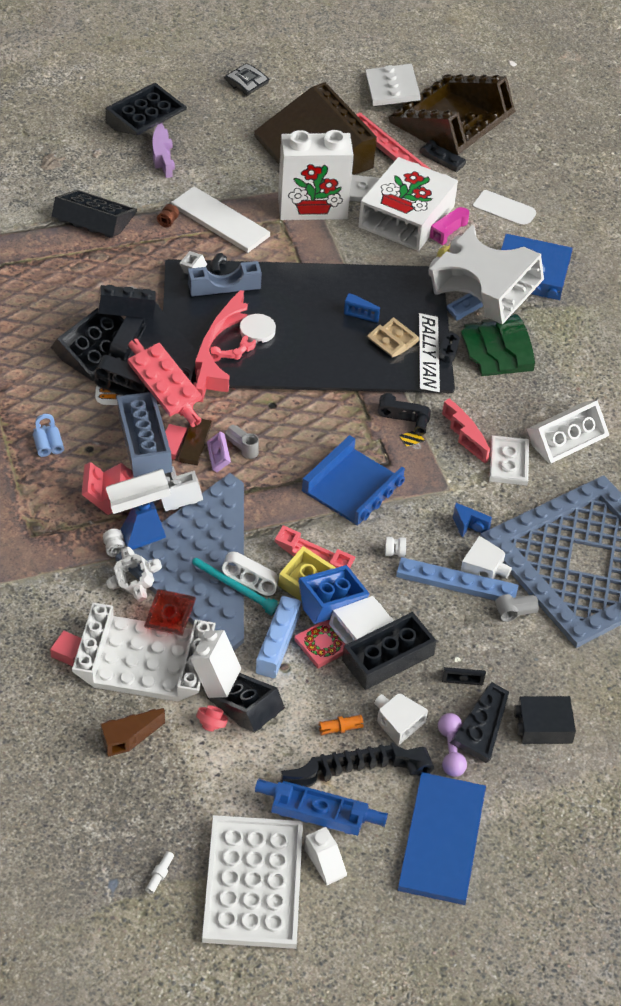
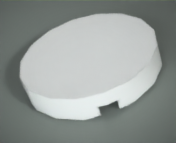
(257, 327)

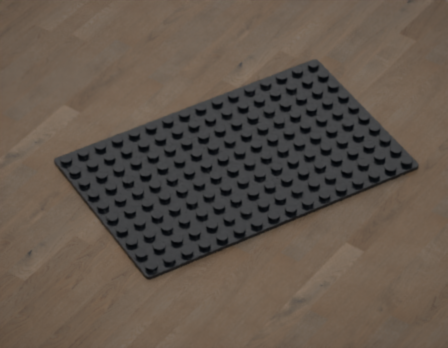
(313, 337)

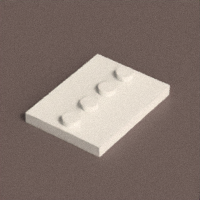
(392, 84)

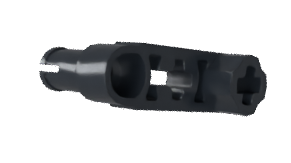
(390, 408)

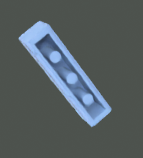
(278, 637)

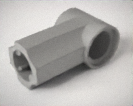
(246, 442)
(510, 608)

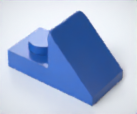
(469, 518)

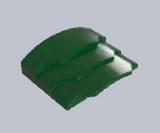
(499, 346)

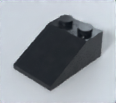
(250, 703)

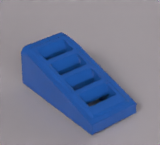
(356, 307)

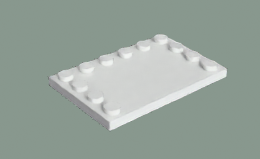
(253, 882)

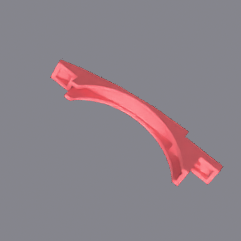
(206, 370)

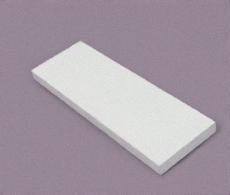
(221, 219)

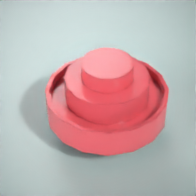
(211, 718)

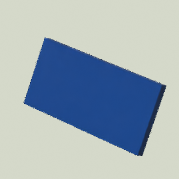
(442, 838)

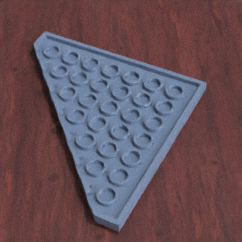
(208, 533)

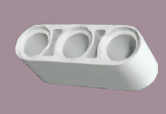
(255, 581)

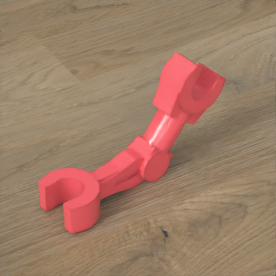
(217, 354)

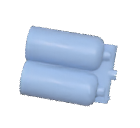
(47, 437)

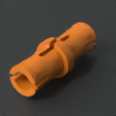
(341, 724)

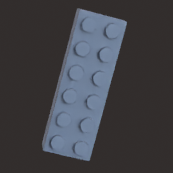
(144, 434)

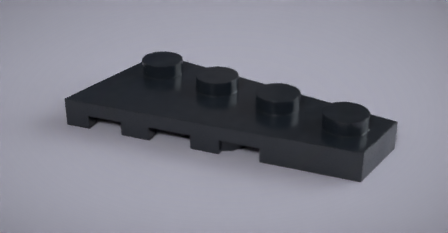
(482, 724)

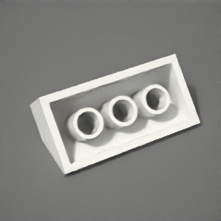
(568, 431)

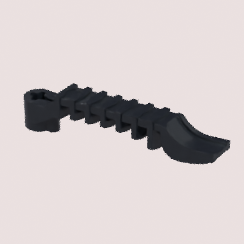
(415, 760)

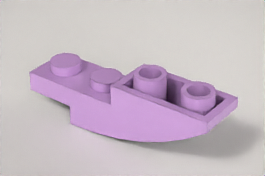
(161, 150)

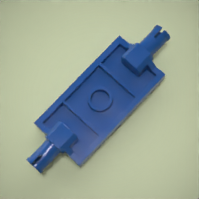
(319, 807)

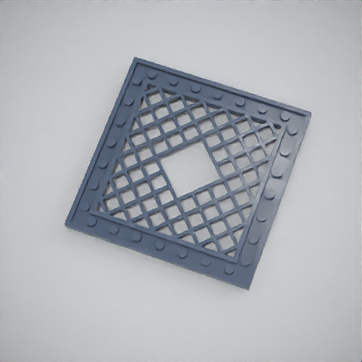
(576, 628)

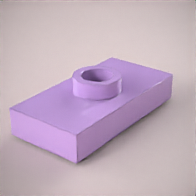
(218, 452)

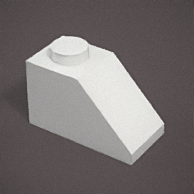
(325, 855)

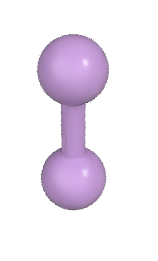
(454, 763)

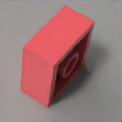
(66, 648)

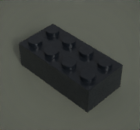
(388, 650)

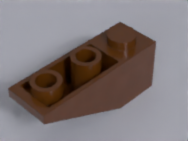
(126, 733)

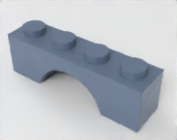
(245, 277)

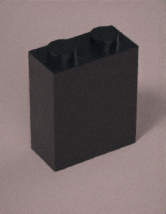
(545, 720)

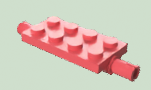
(165, 380)

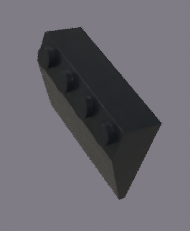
(142, 110)
(92, 212)
(87, 342)

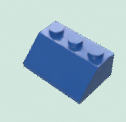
(329, 591)

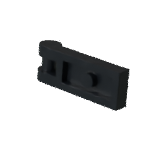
(442, 156)

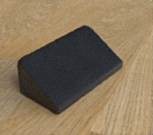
(463, 676)

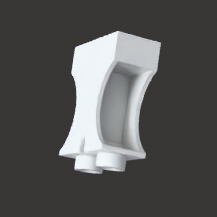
(494, 276)

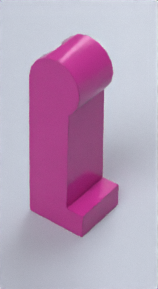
(448, 224)

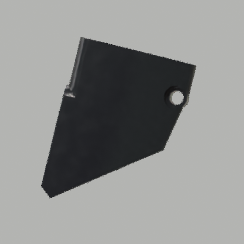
(113, 370)

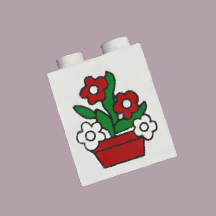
(315, 175)
(407, 203)

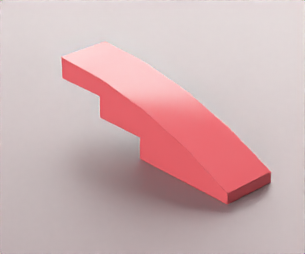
(468, 432)

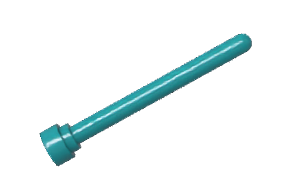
(268, 605)

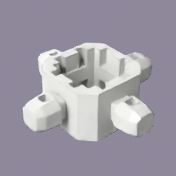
(137, 588)

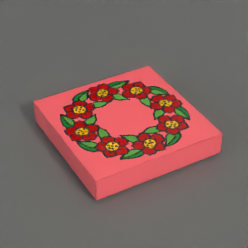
(320, 644)

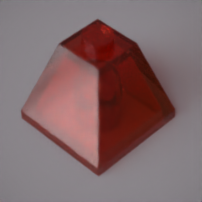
(170, 612)

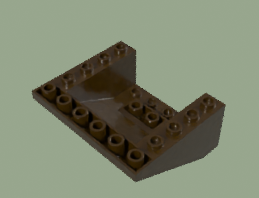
(456, 110)
(319, 112)

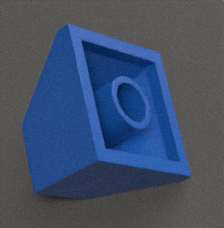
(142, 526)

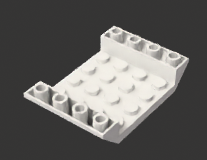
(138, 660)

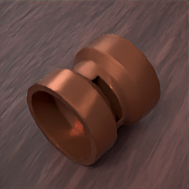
(168, 215)

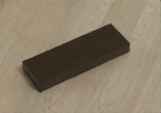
(195, 442)

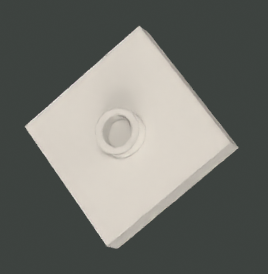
(361, 186)

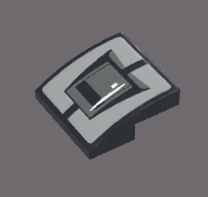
(247, 79)

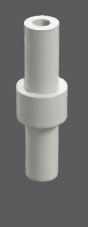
(159, 872)

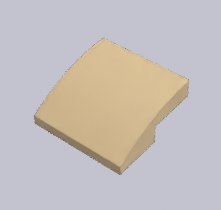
(393, 337)

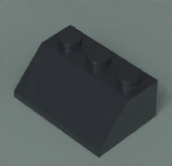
(126, 301)

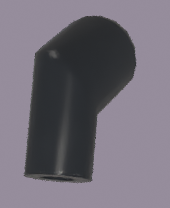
(217, 260)

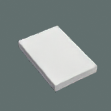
(509, 460)

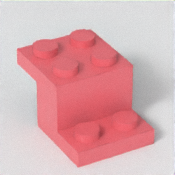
(96, 481)

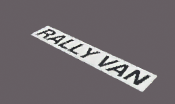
(429, 352)

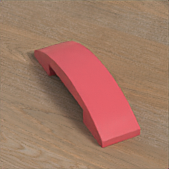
(291, 542)

